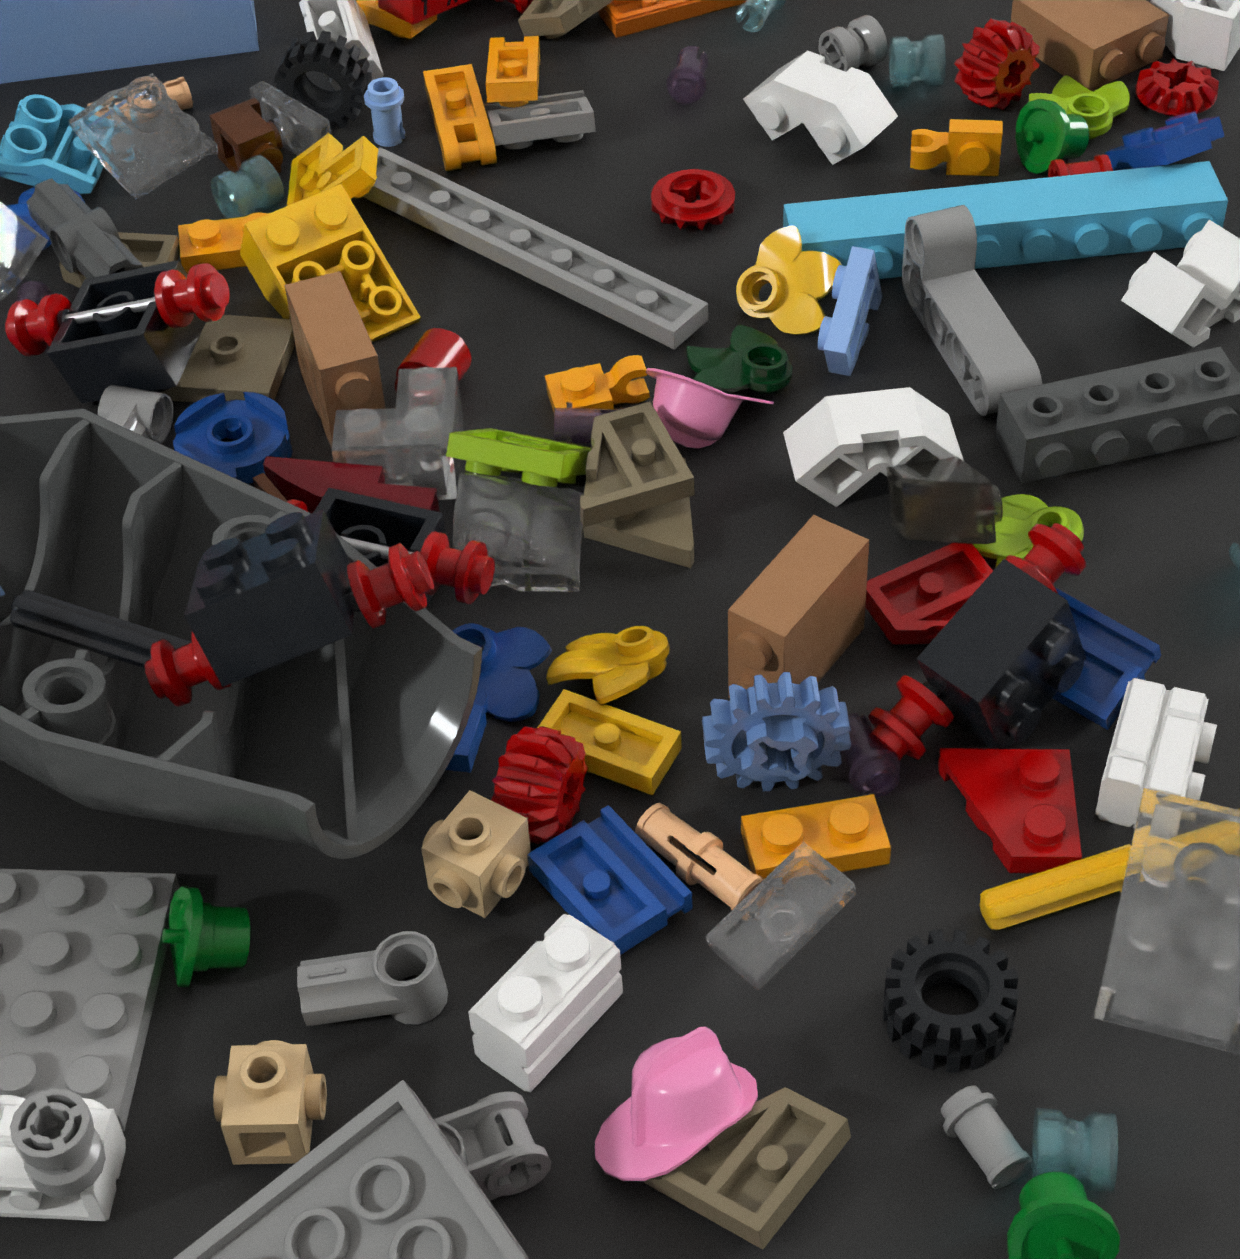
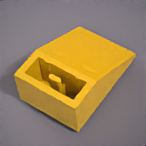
(322, 238)

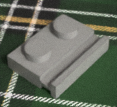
(551, 116)

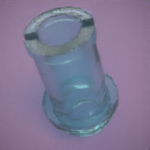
(759, 12)

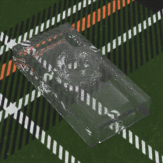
(296, 123)
(781, 915)

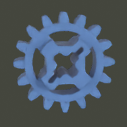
(776, 732)

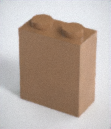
(1094, 37)
(333, 348)
(800, 607)

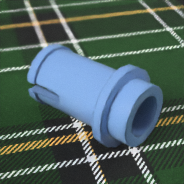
(385, 101)

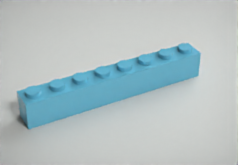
(1028, 217)

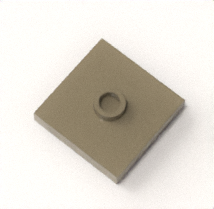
(237, 358)

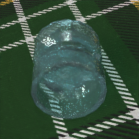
(917, 60)
(248, 188)
(1076, 1147)

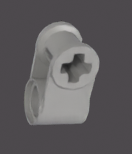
(482, 1145)

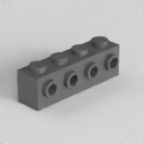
(1119, 414)

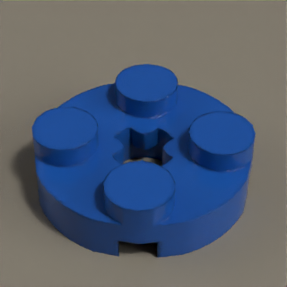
(255, 422)

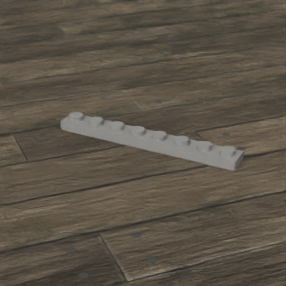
(537, 251)

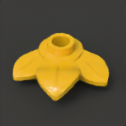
(796, 282)
(613, 661)

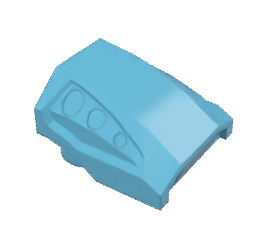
(45, 147)

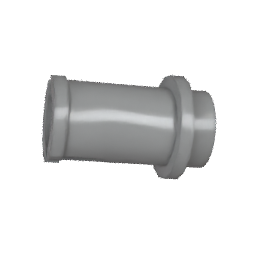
(985, 1136)

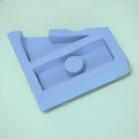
(856, 292)

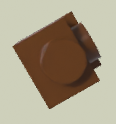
(244, 133)

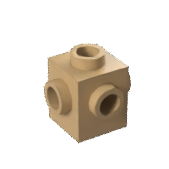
(476, 854)
(269, 1102)

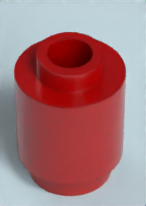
(438, 350)

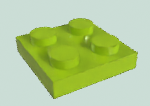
(540, 459)

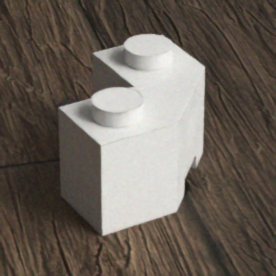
(1202, 30)
(835, 106)
(1195, 292)
(860, 434)

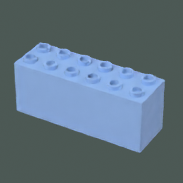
(100, 35)

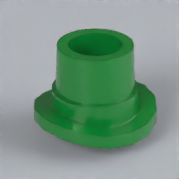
(1048, 134)
(205, 935)
(1060, 1222)

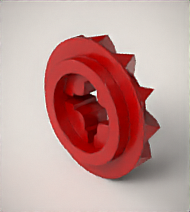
(1192, 91)
(675, 192)

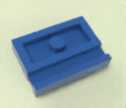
(1112, 659)
(610, 880)

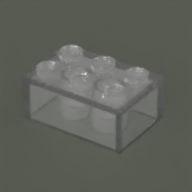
(1177, 925)

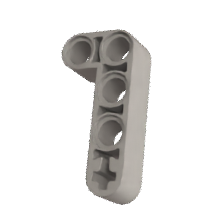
(960, 309)

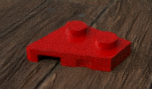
(925, 594)
(1020, 802)

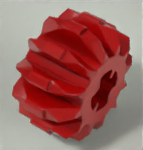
(997, 64)
(542, 780)

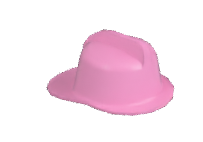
(692, 410)
(677, 1105)

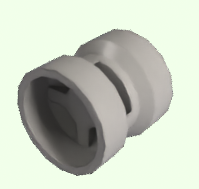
(853, 46)
(58, 1142)

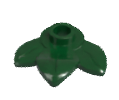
(749, 363)

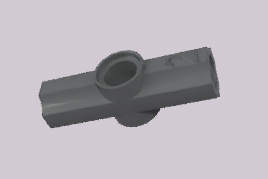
(80, 236)

